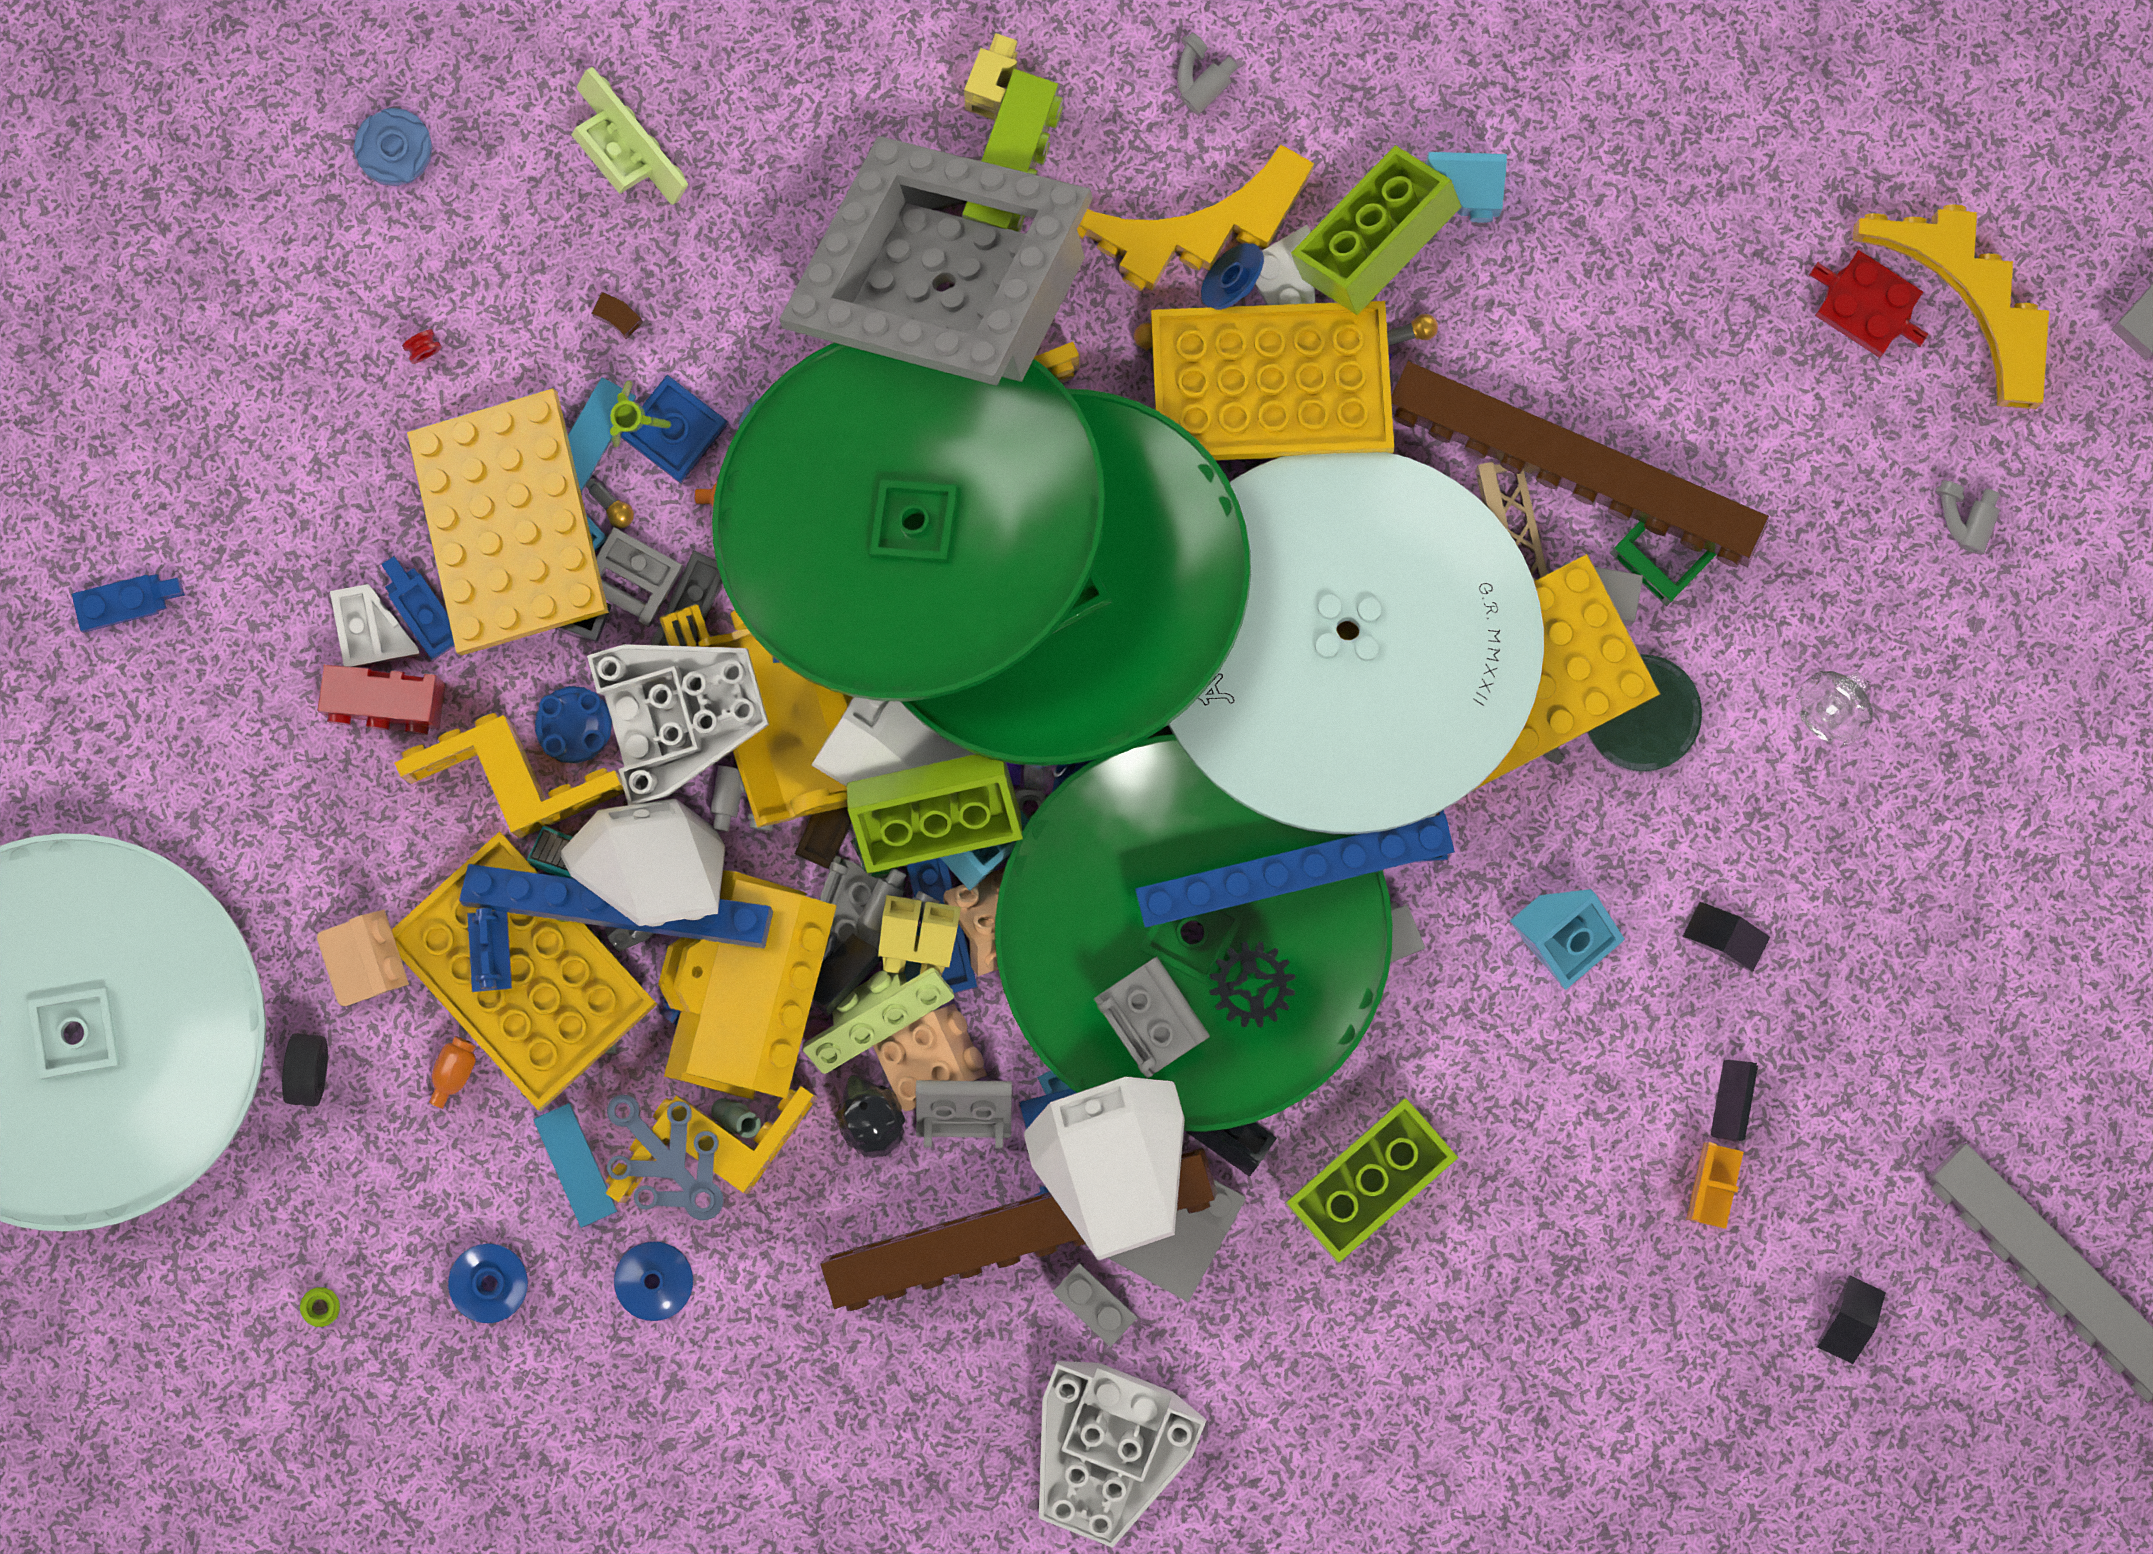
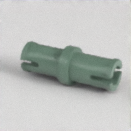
(735, 1117)

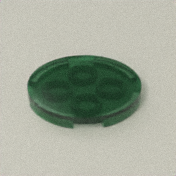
(1657, 730)

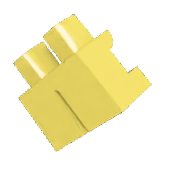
(988, 76)
(902, 944)

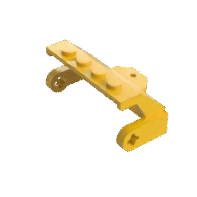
(780, 757)
(746, 1003)

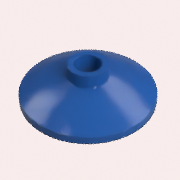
(1232, 276)
(674, 1277)
(467, 1279)

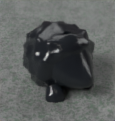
(870, 1118)

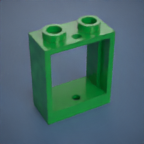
(1653, 577)

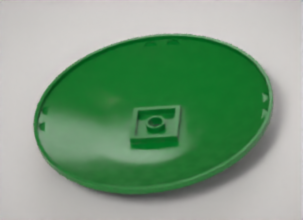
(820, 507)
(1148, 620)
(1076, 928)

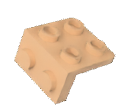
(978, 919)
(362, 958)
(929, 1049)

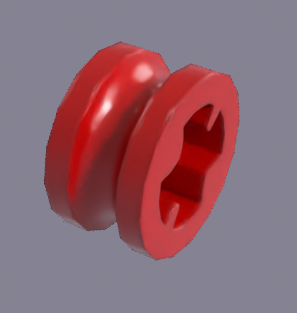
(421, 346)

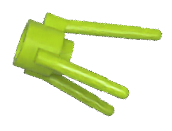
(630, 416)

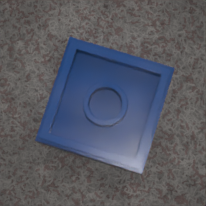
(691, 430)

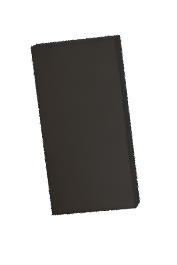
(824, 836)

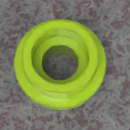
(307, 1307)

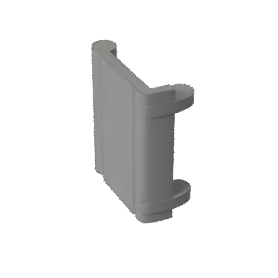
(850, 890)
(1151, 1017)
(963, 1109)

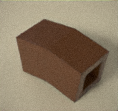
(617, 314)

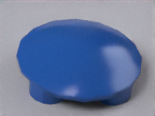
(573, 724)

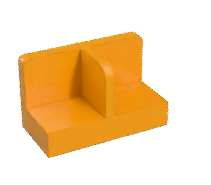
(1715, 1185)

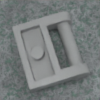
(641, 567)

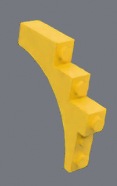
(1199, 237)
(1984, 283)

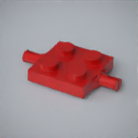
(1869, 303)

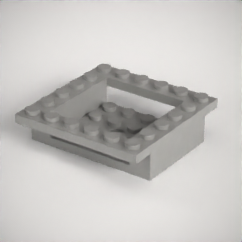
(885, 258)

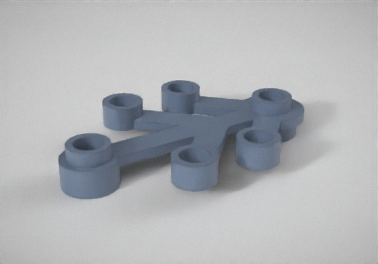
(669, 1162)

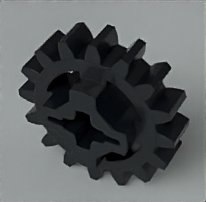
(1256, 1002)

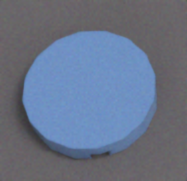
(393, 159)

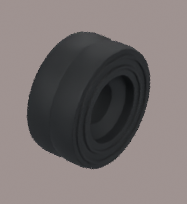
(305, 1069)

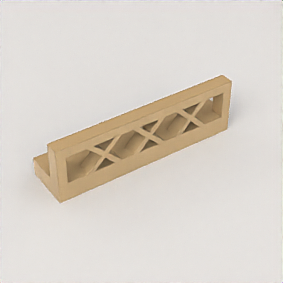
(1493, 499)

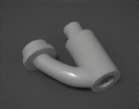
(1210, 84)
(1980, 522)
(727, 799)
(873, 911)

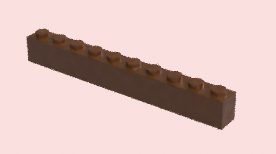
(1578, 464)
(977, 1241)

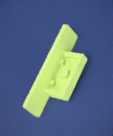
(621, 144)
(874, 1013)

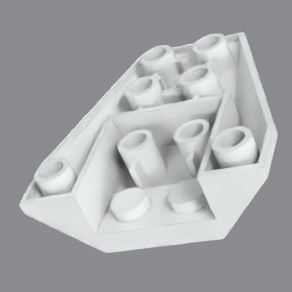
(676, 711)
(880, 740)
(650, 861)
(1113, 1161)
(1109, 1448)

